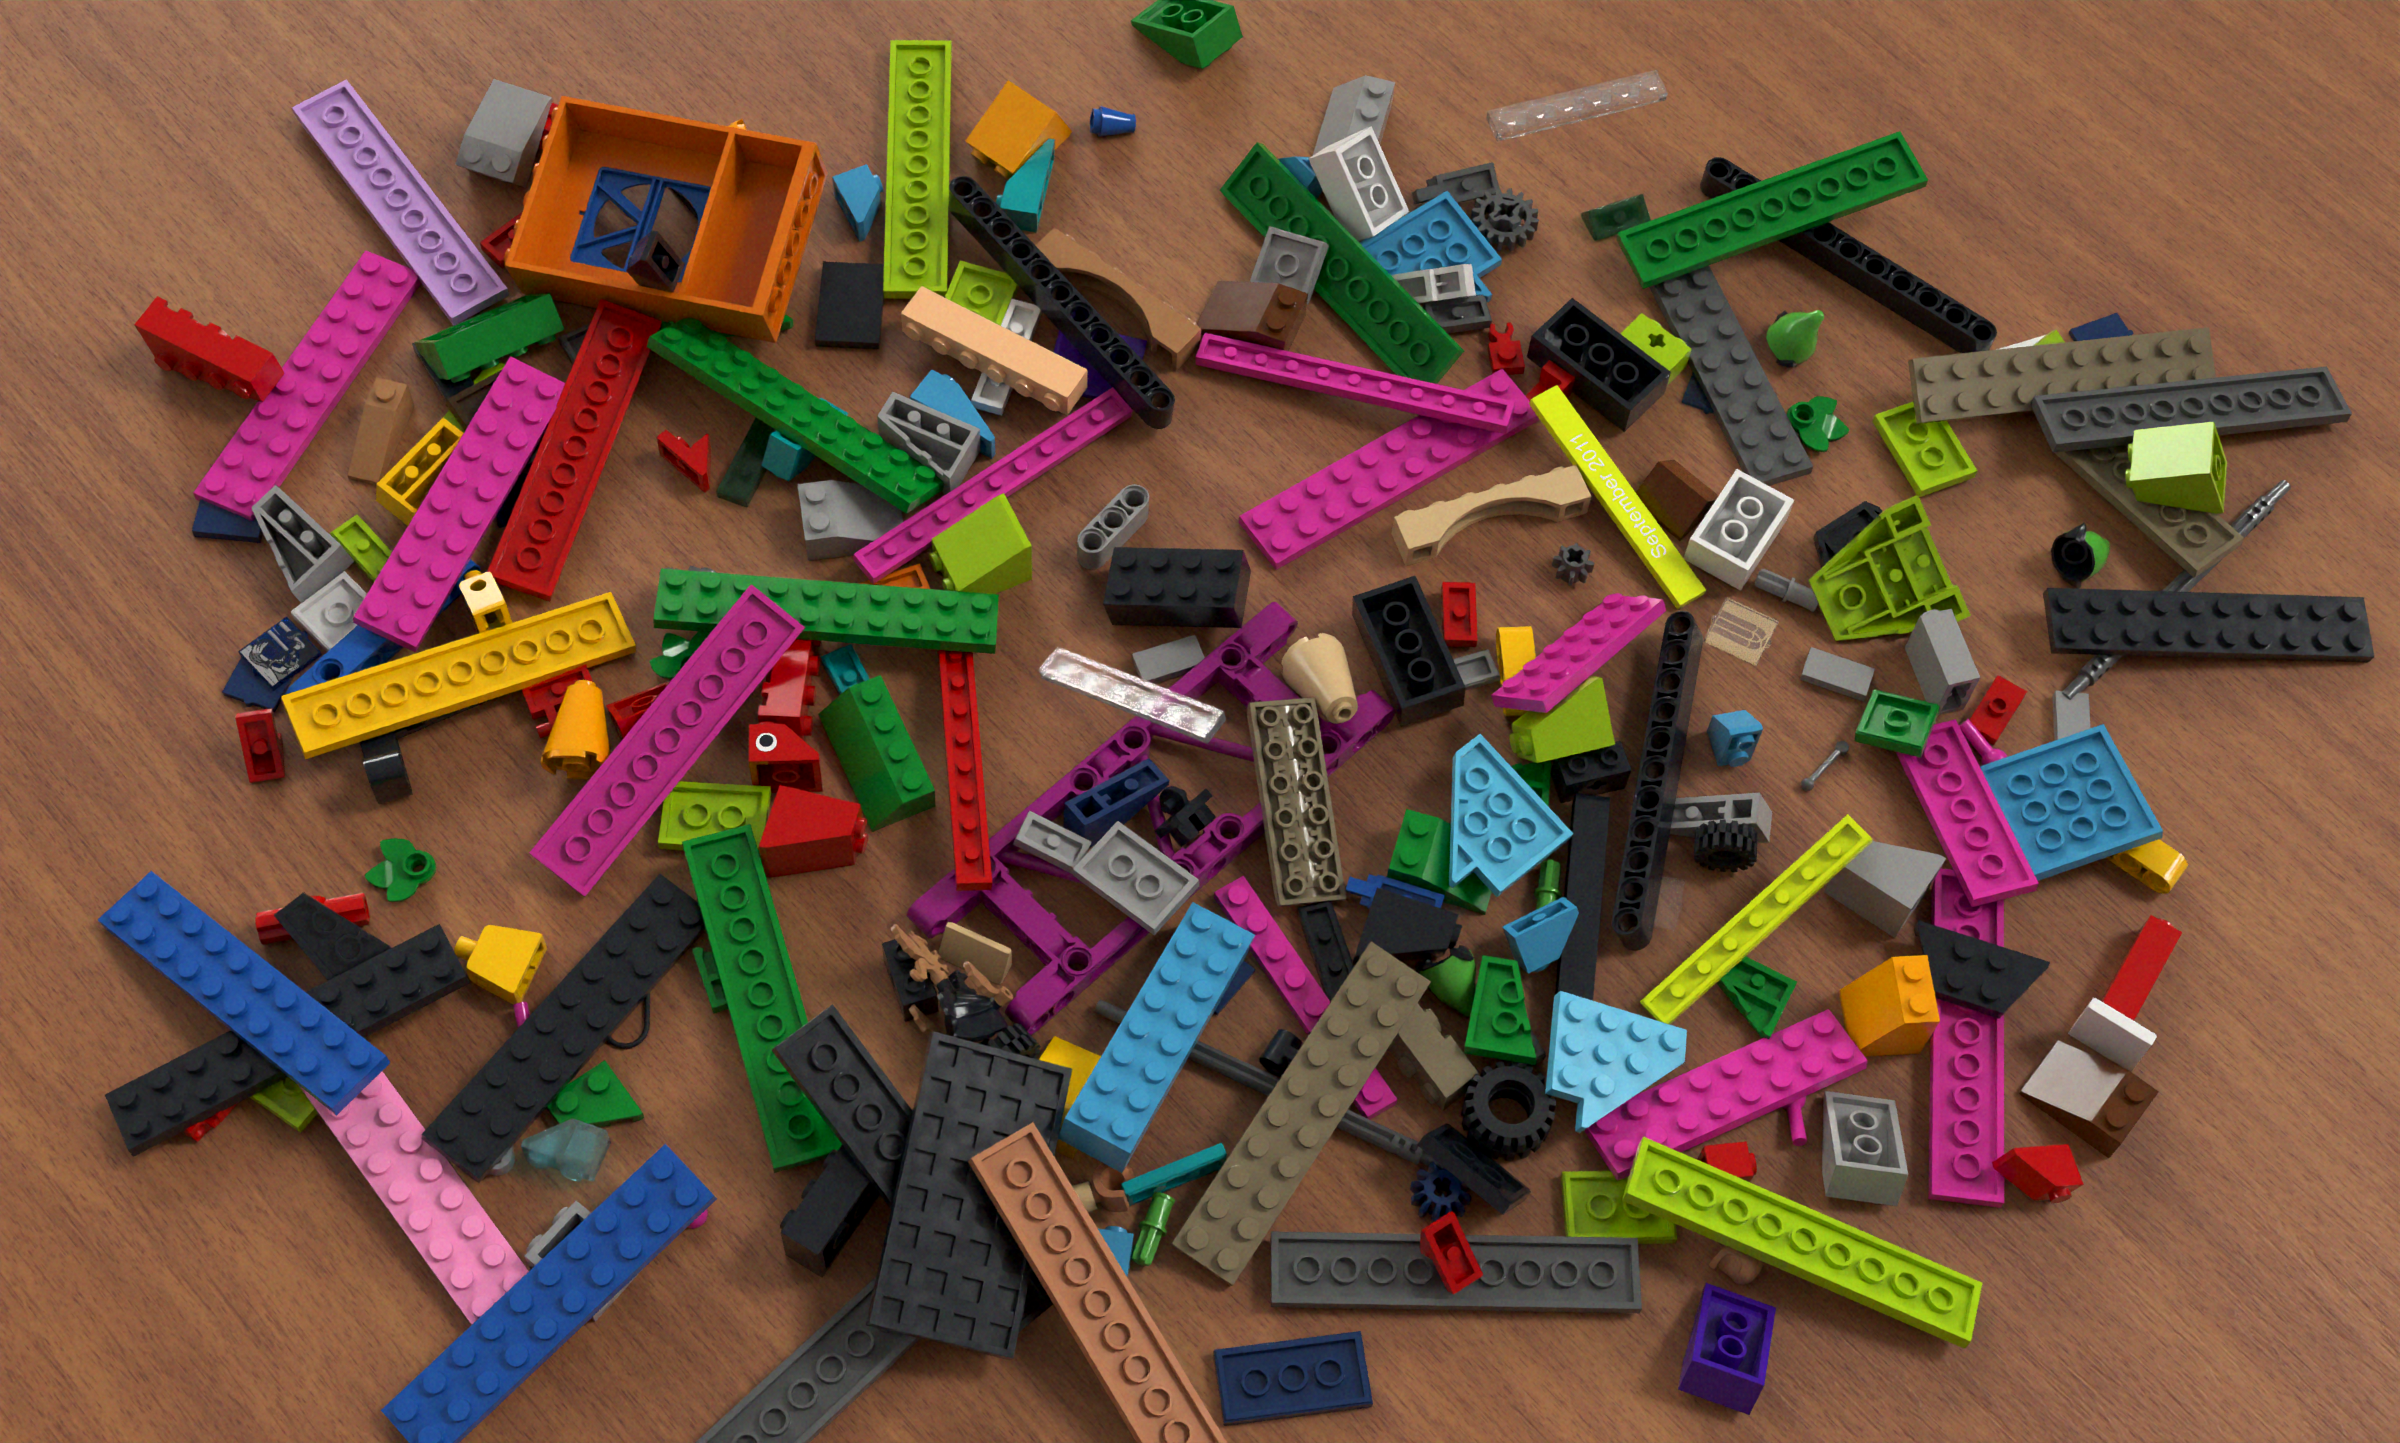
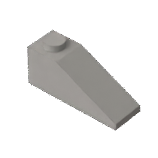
(1744, 808)

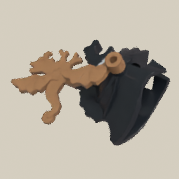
(966, 1013)

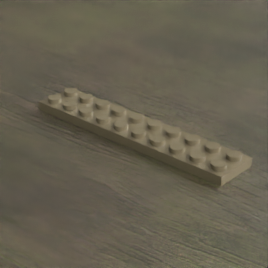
(2010, 378)
(1300, 1114)

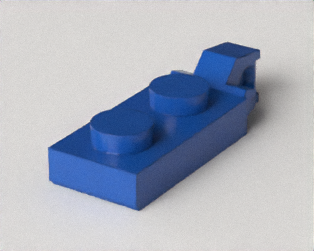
(1367, 890)

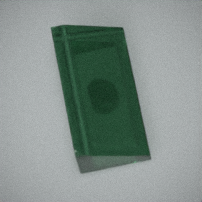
(1616, 217)

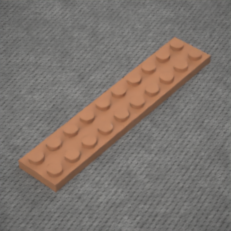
(1092, 1292)

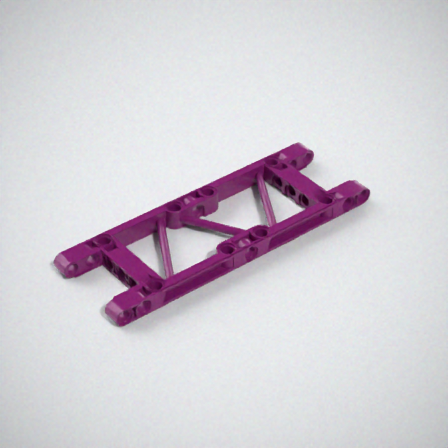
(1208, 855)

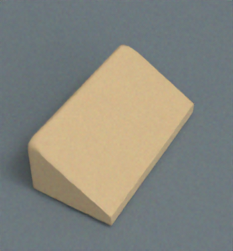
(984, 954)

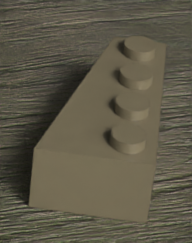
(1432, 1059)

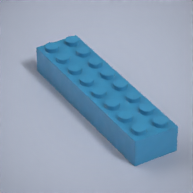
(1156, 1037)

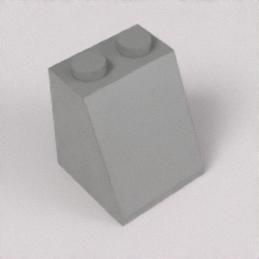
(1885, 883)

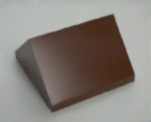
(1676, 498)

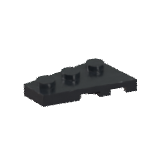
(328, 937)

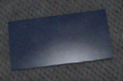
(1292, 1378)

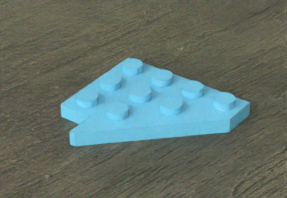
(1497, 820)
(1606, 1055)

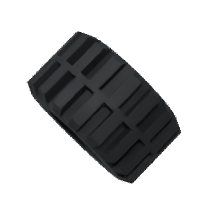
(1499, 1136)

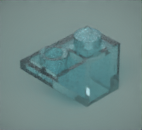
(569, 1147)

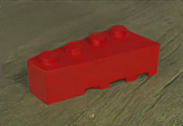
(207, 352)
(789, 688)

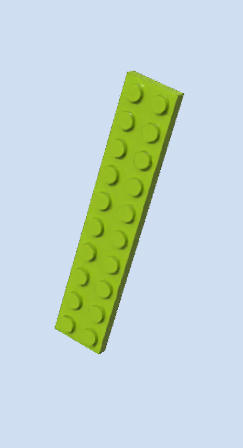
(918, 168)
(1803, 1242)

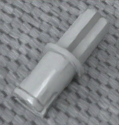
(1786, 589)

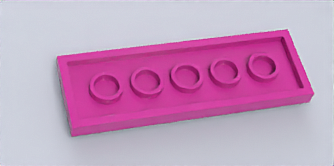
(1578, 653)
(1968, 818)

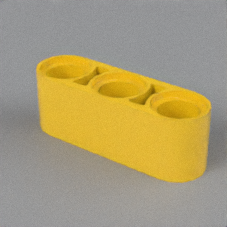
(1513, 651)
(2153, 865)

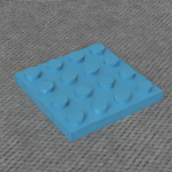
(2071, 802)

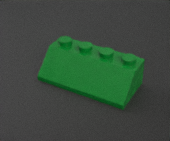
(491, 336)
(877, 754)

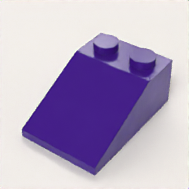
(1728, 1349)

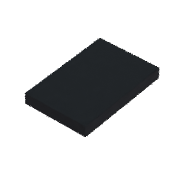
(850, 305)
(1474, 1168)

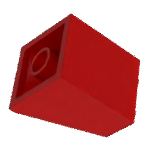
(811, 833)

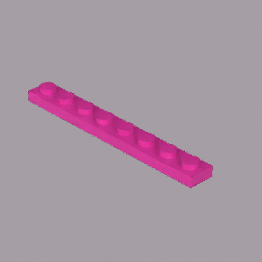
(1292, 978)

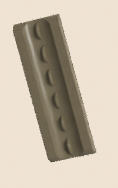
(1295, 801)

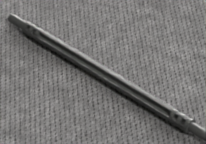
(2184, 582)
(1265, 1082)

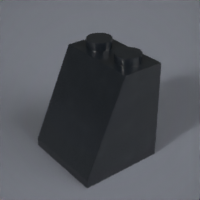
(1408, 928)

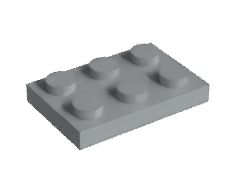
(1136, 877)

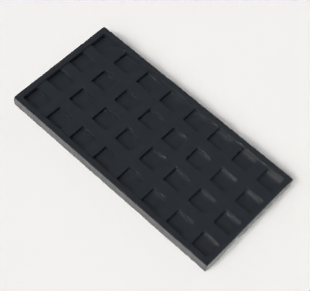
(947, 1254)

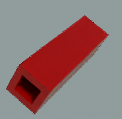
(2141, 966)

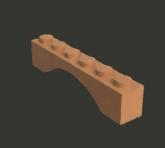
(1169, 334)

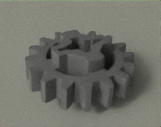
(1505, 218)

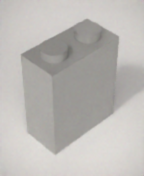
(1942, 661)

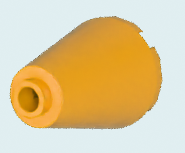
(578, 734)

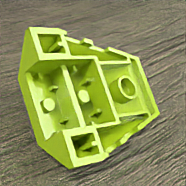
(1886, 577)

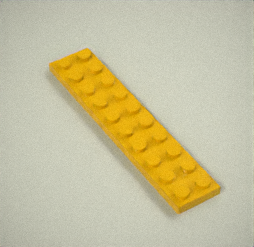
(456, 675)

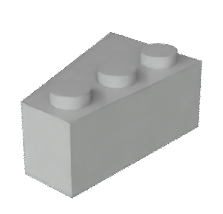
(930, 438)
(301, 546)

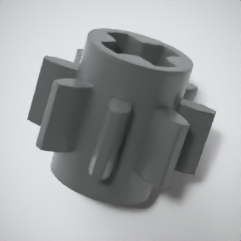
(1573, 564)

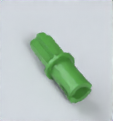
(1548, 883)
(1152, 1228)

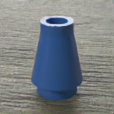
(1111, 122)

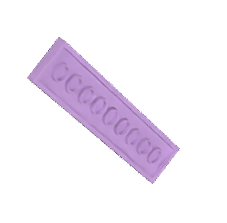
(400, 202)

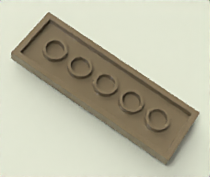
(2186, 535)

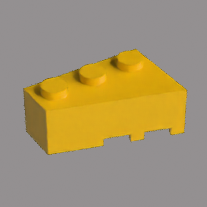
(412, 477)

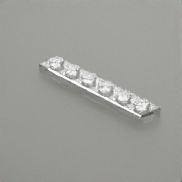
(1576, 105)
(1133, 695)

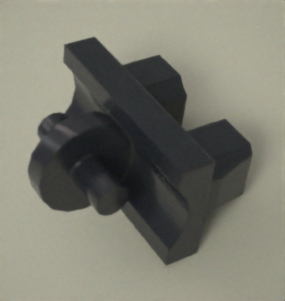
(1186, 816)

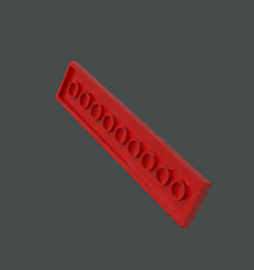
(573, 451)

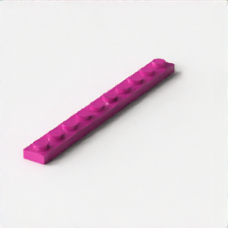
(1355, 383)
(1002, 477)

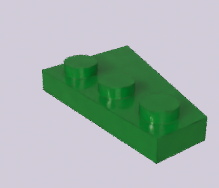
(1499, 1014)

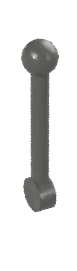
(1840, 749)

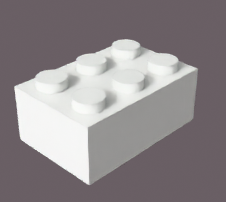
(1738, 529)

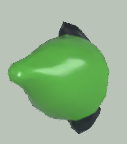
(1794, 336)
(2079, 555)
(1452, 979)

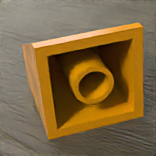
(1014, 130)
(1891, 1007)

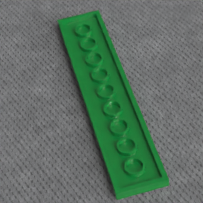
(1771, 209)
(1350, 276)
(797, 413)
(836, 610)
(757, 988)

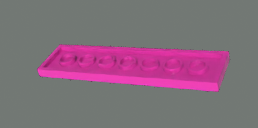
(1729, 1091)

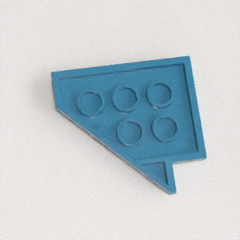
(1434, 238)

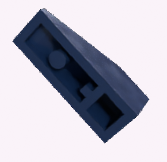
(1114, 800)

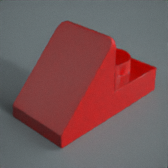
(691, 461)
(261, 745)
(1450, 1252)

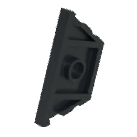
(1842, 530)
(1976, 971)

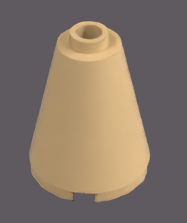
(1321, 671)

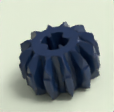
(1431, 1203)

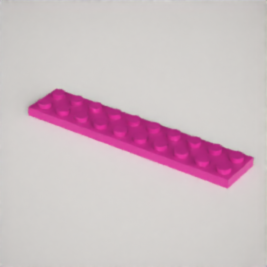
(312, 385)
(1375, 477)
(460, 506)
(666, 741)
(1966, 1069)

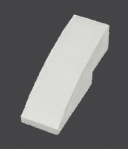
(1438, 283)

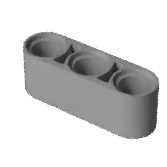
(1116, 513)

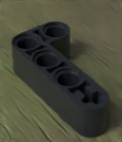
(385, 768)

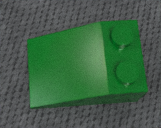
(1190, 29)
(1424, 860)

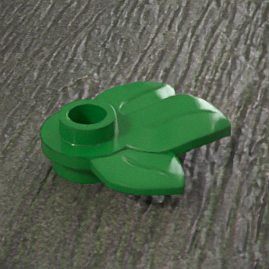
(1819, 423)
(676, 653)
(397, 870)

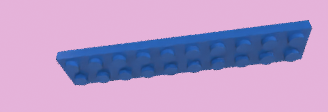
(244, 992)
(550, 1302)

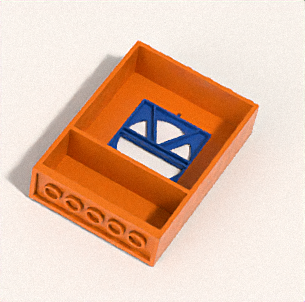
(750, 200)

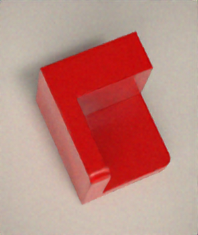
(1551, 376)

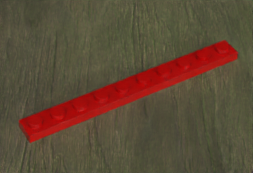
(964, 771)

